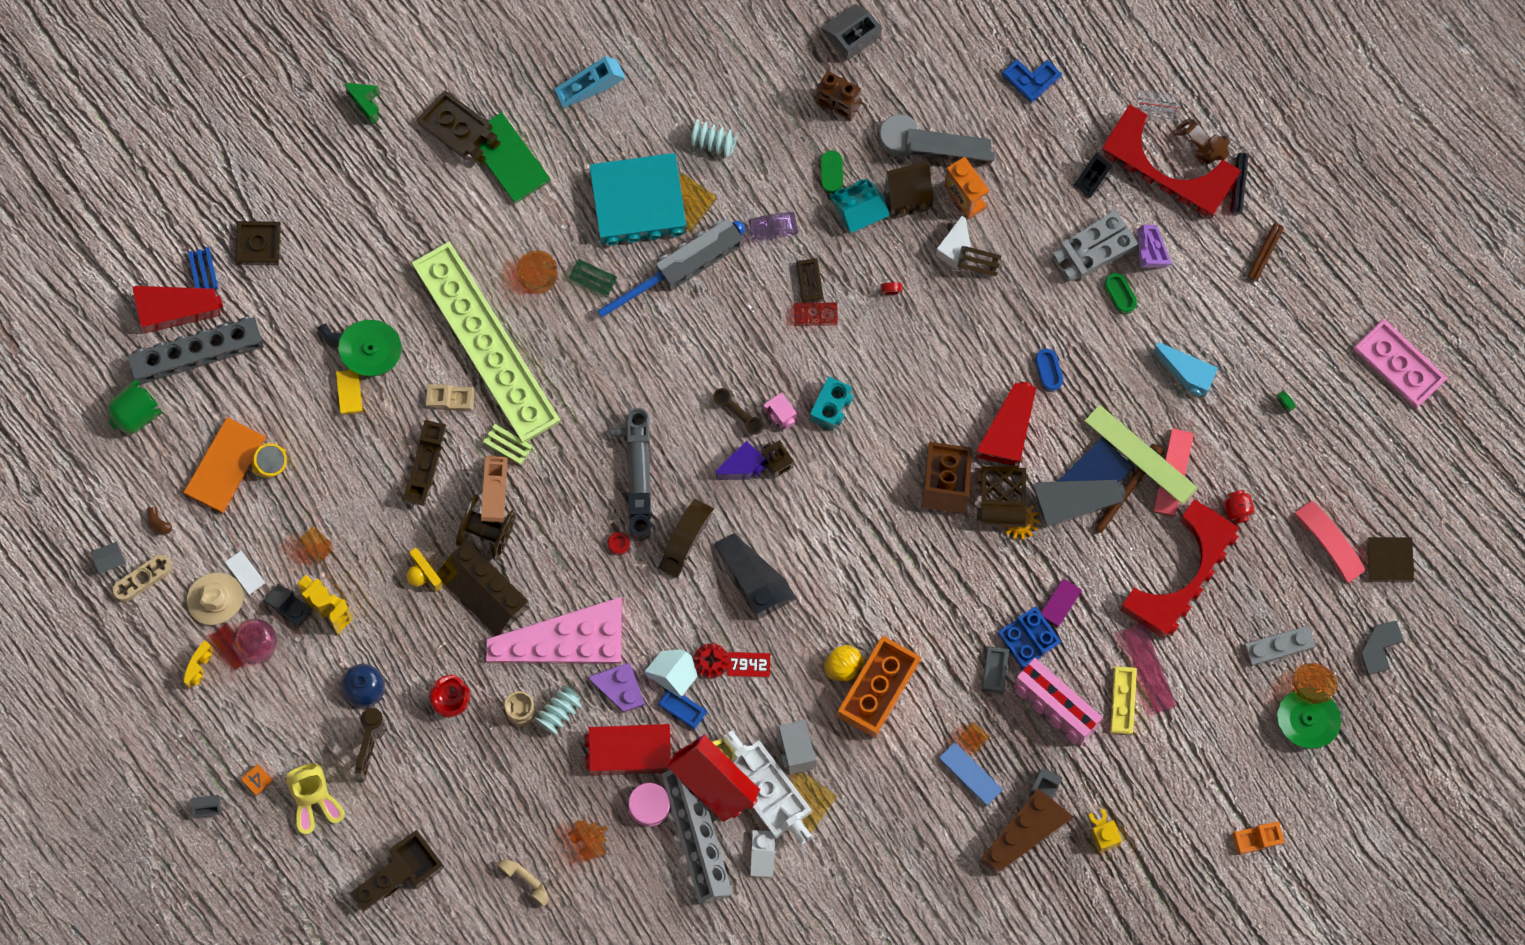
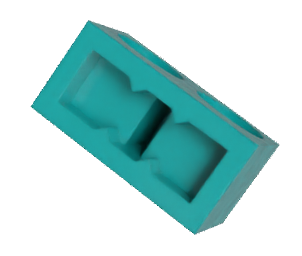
(827, 402)

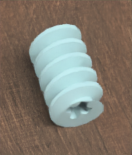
(713, 139)
(559, 710)

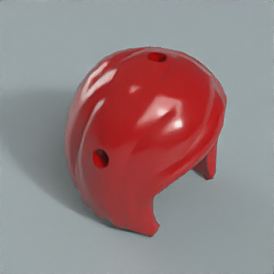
(445, 701)

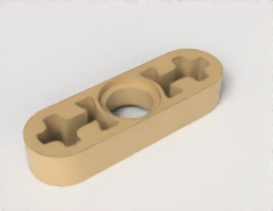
(142, 569)

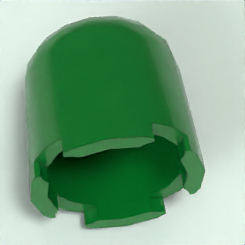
(132, 409)

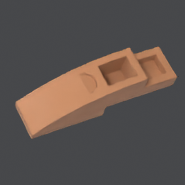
(494, 489)

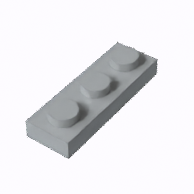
(1280, 646)

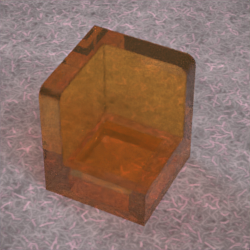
(315, 544)

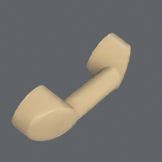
(510, 867)

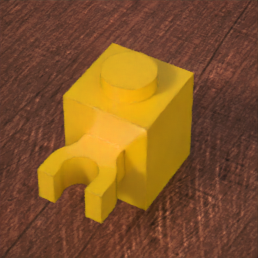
(1104, 834)

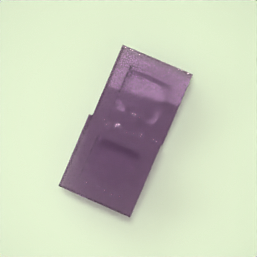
(773, 225)

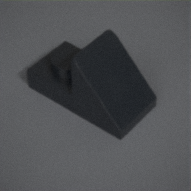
(288, 605)

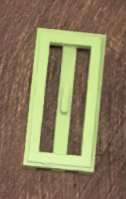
(491, 435)

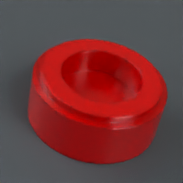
(891, 288)
(618, 543)

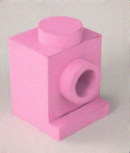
(780, 411)

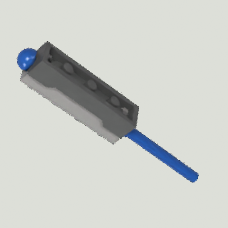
(688, 260)

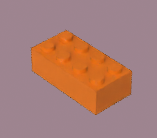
(879, 687)

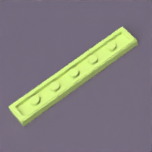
(1141, 454)

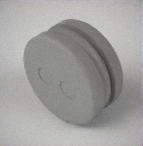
(894, 134)

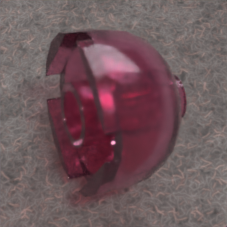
(254, 641)

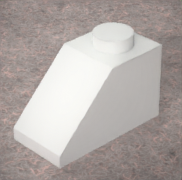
(951, 246)

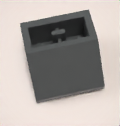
(852, 31)

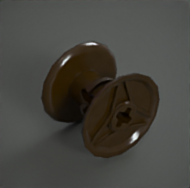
(493, 531)

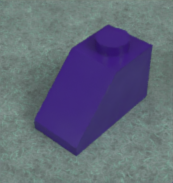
(742, 464)

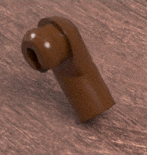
(156, 524)

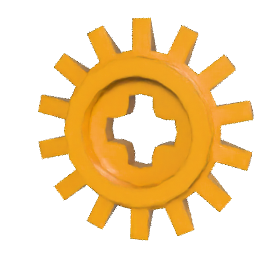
(1030, 521)

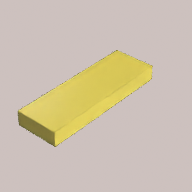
(1123, 700)

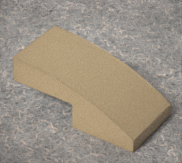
(451, 398)

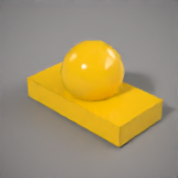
(422, 571)

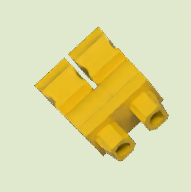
(325, 605)

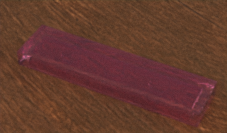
(1149, 669)

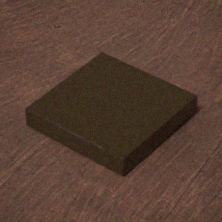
(258, 243)
(1390, 559)

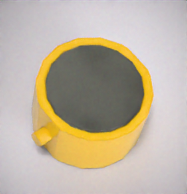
(269, 460)

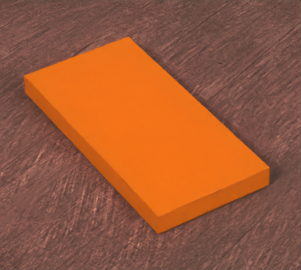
(224, 465)

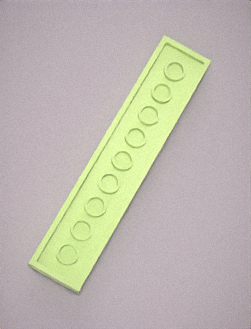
(486, 342)

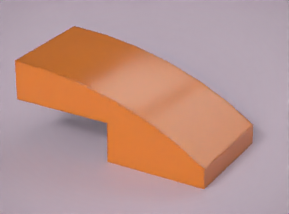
(1258, 838)

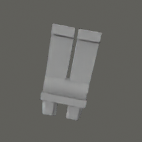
(1095, 247)

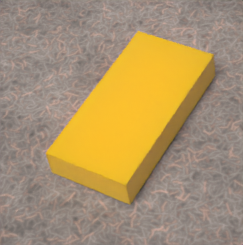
(349, 392)

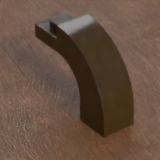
(684, 537)

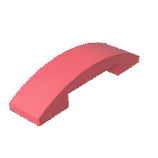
(1177, 456)
(1332, 540)

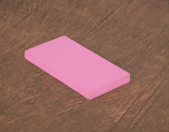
(1400, 363)

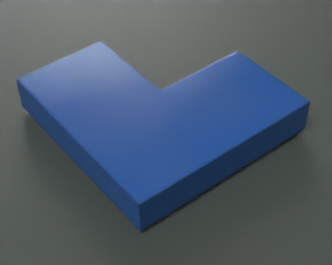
(1030, 84)

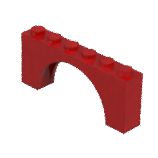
(1203, 192)
(1162, 612)

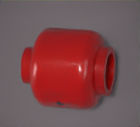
(1239, 506)

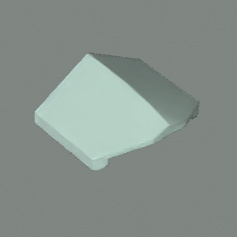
(673, 671)

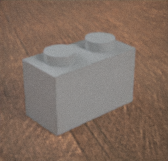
(797, 747)

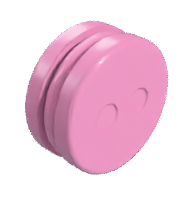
(649, 804)

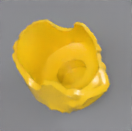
(843, 663)

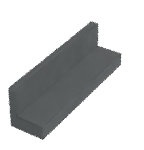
(949, 146)

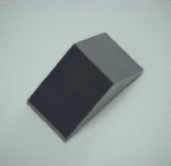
(1094, 174)

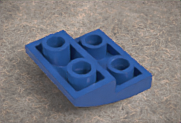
(1029, 637)

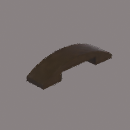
(425, 463)

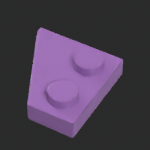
(1152, 248)
(620, 687)

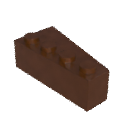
(1029, 828)

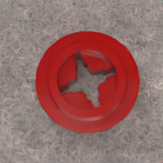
(718, 667)

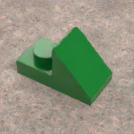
(362, 96)

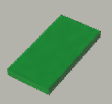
(513, 161)

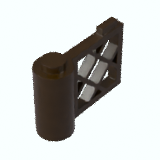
(1000, 512)
(374, 728)

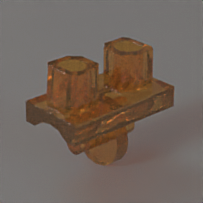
(592, 837)

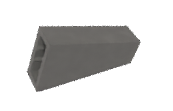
(1076, 498)

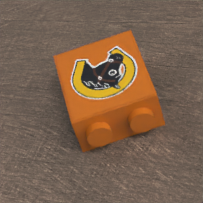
(966, 187)

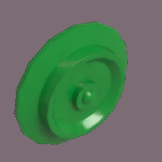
(370, 348)
(1308, 723)

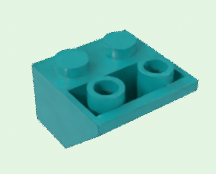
(859, 205)

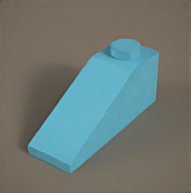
(590, 81)
(1189, 371)

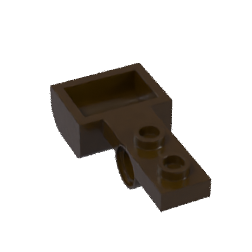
(412, 861)

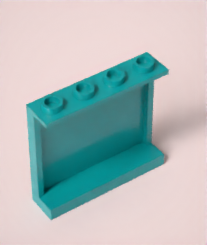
(638, 199)

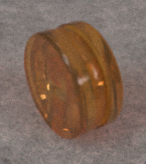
(537, 272)

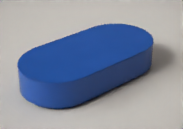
(1049, 370)

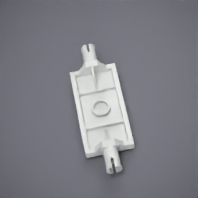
(778, 800)

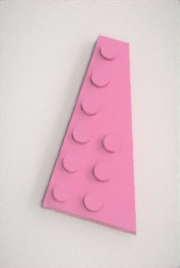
(573, 638)

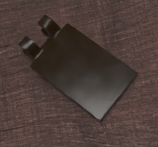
(458, 126)

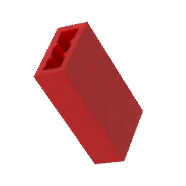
(628, 749)
(714, 778)

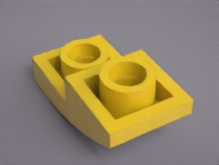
(194, 671)

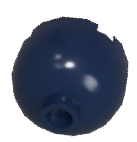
(362, 686)

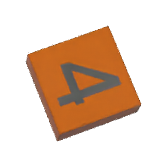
(257, 780)

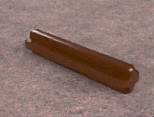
(1265, 251)

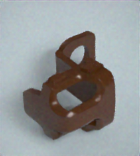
(1209, 148)

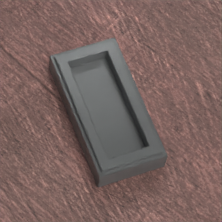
(995, 669)

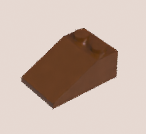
(947, 477)

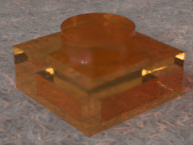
(974, 738)

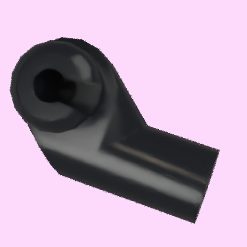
(329, 337)

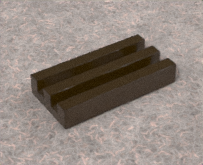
(994, 264)
(811, 298)

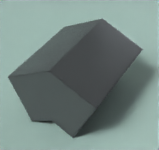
(108, 557)
(206, 802)

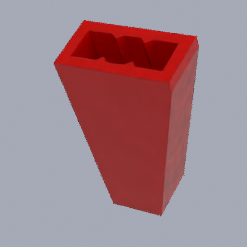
(174, 306)
(1008, 431)

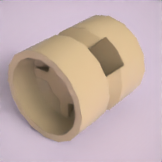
(519, 708)

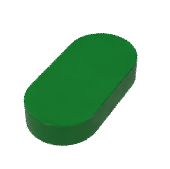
(831, 171)
(1120, 293)

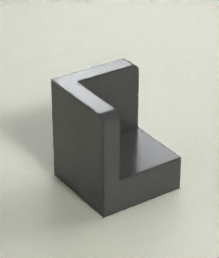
(1047, 782)

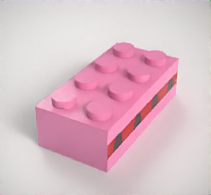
(1057, 702)

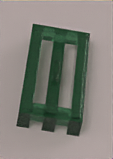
(609, 286)

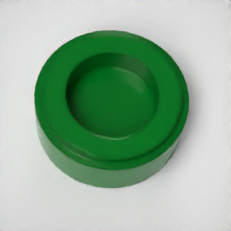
(1285, 401)

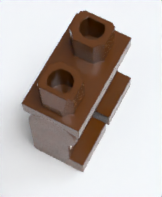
(838, 94)

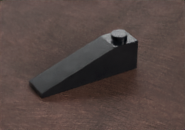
(757, 580)

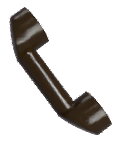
(724, 399)

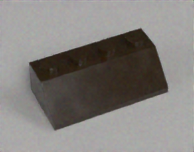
(482, 588)

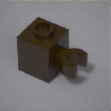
(777, 458)

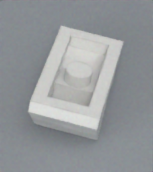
(762, 854)

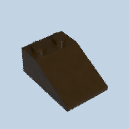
(908, 189)

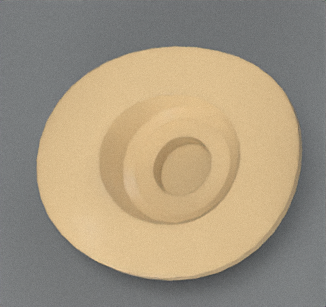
(214, 598)

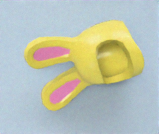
(308, 787)

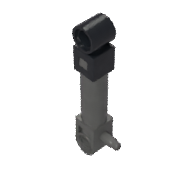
(639, 472)

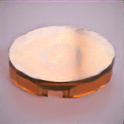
(1314, 683)

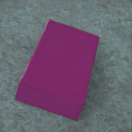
(1061, 602)

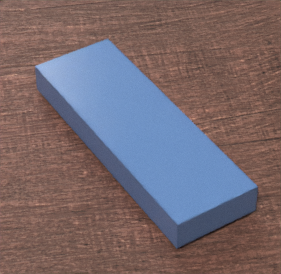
(970, 774)

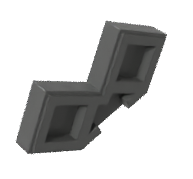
(1373, 653)

